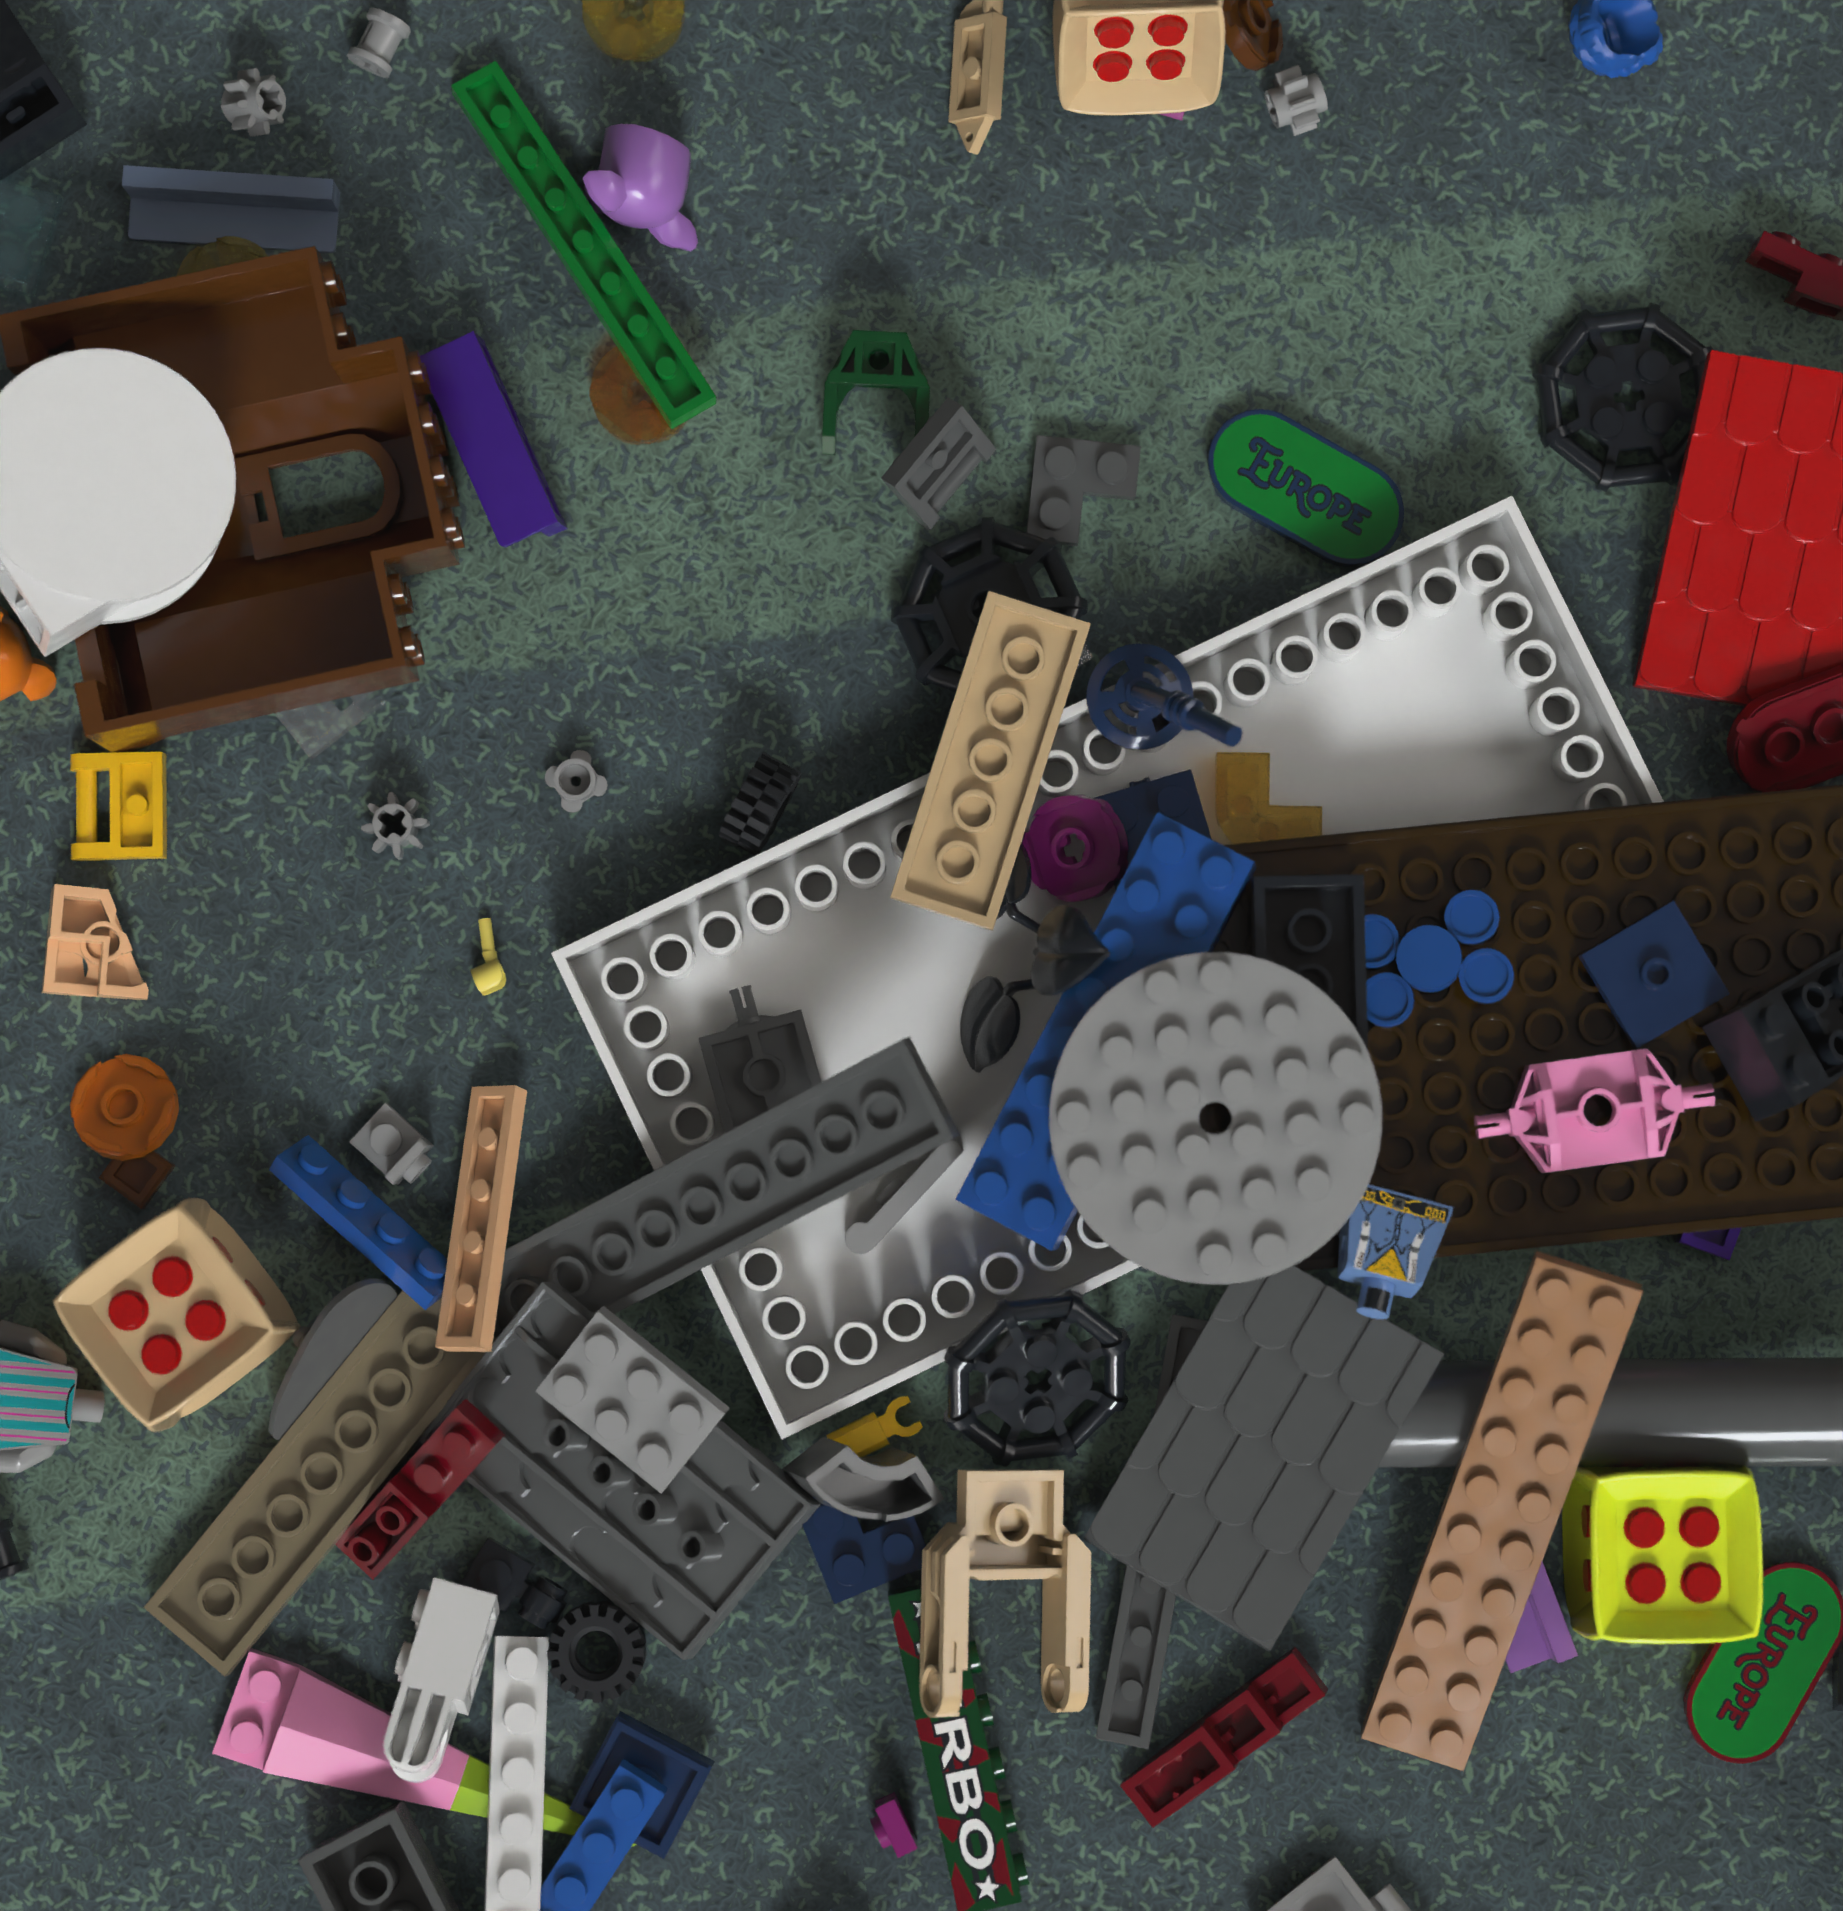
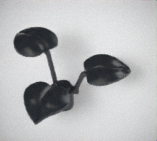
(1063, 958)

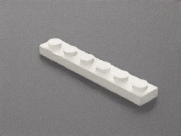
(516, 1774)

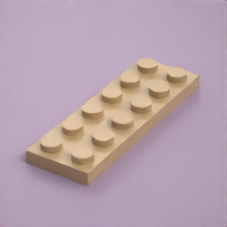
(990, 761)

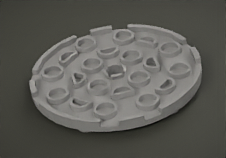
(1296, 1136)

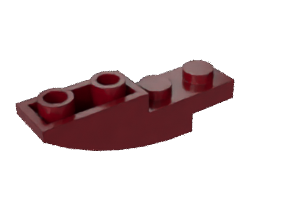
(1814, 278)
(419, 1488)

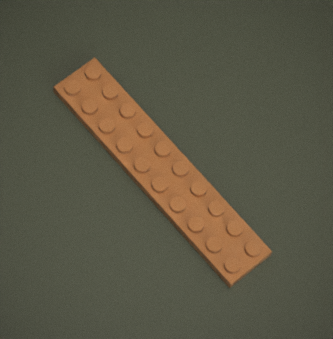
(1501, 1509)

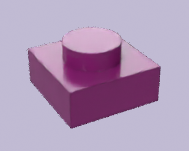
(893, 1826)

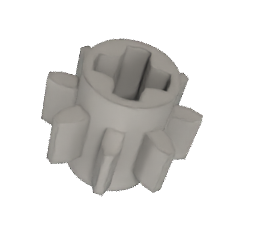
(1296, 100)
(253, 102)
(394, 840)

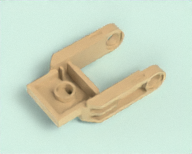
(1006, 1531)

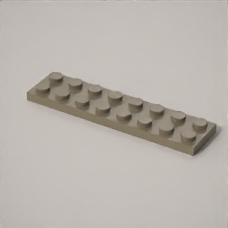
(312, 1486)

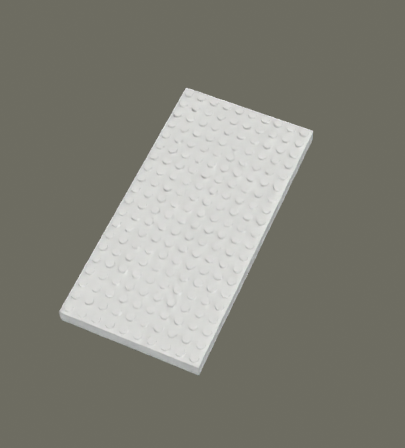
(1386, 697)

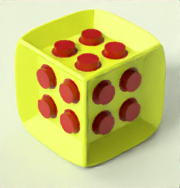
(1663, 1554)

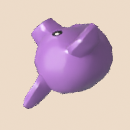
(643, 183)

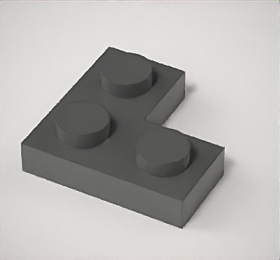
(1073, 468)

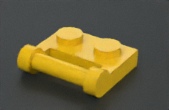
(136, 806)

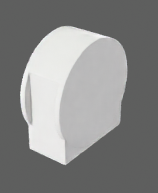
(106, 491)

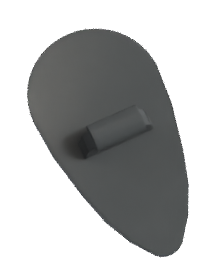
(326, 1347)

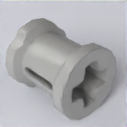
(379, 42)

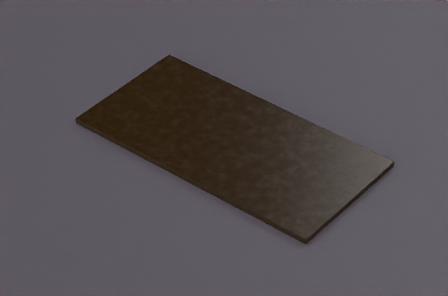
(1764, 902)

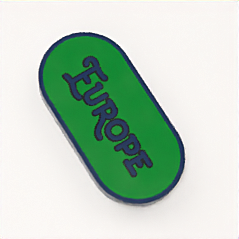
(1305, 488)

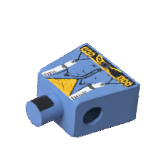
(1389, 1247)

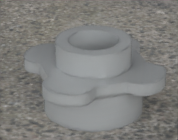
(561, 777)

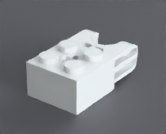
(438, 1675)

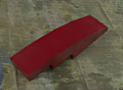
(1224, 1737)

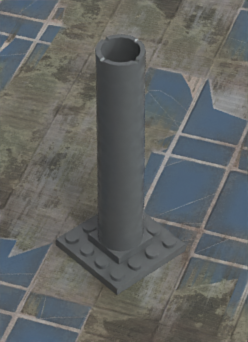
(1661, 1414)

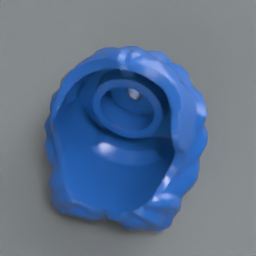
(1615, 35)

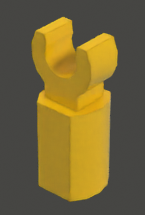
(872, 1432)

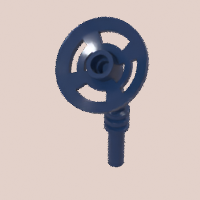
(1145, 698)

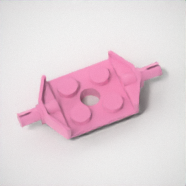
(1551, 1120)

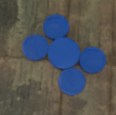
(1432, 959)

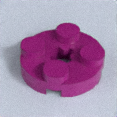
(1104, 852)

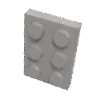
(632, 1399)

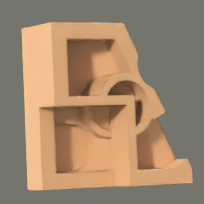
(87, 927)

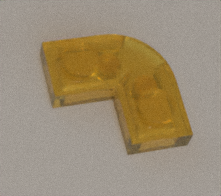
(1244, 806)

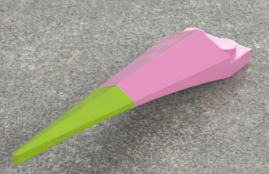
(326, 1735)

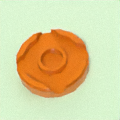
(124, 1107)

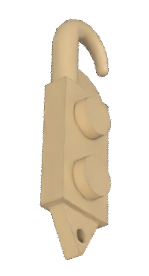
(977, 71)

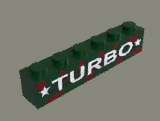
(962, 1777)

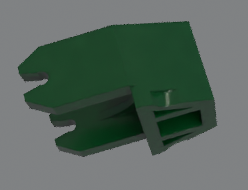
(854, 370)

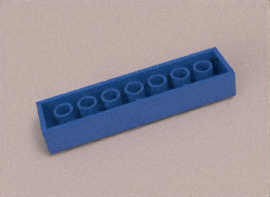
(1165, 907)

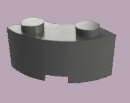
(868, 1487)

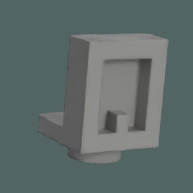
(393, 1146)

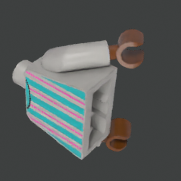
(38, 1398)

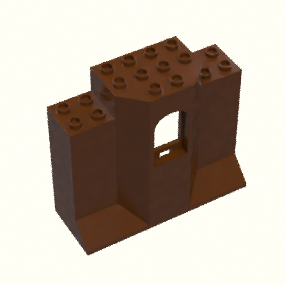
(271, 614)

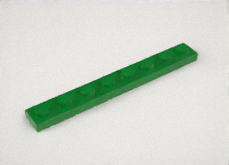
(583, 245)

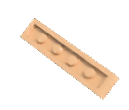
(481, 1219)

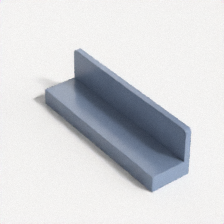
(208, 205)

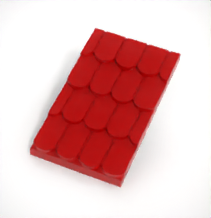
(1752, 537)

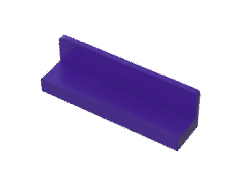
(491, 441)

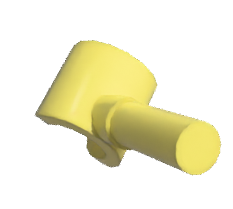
(490, 975)

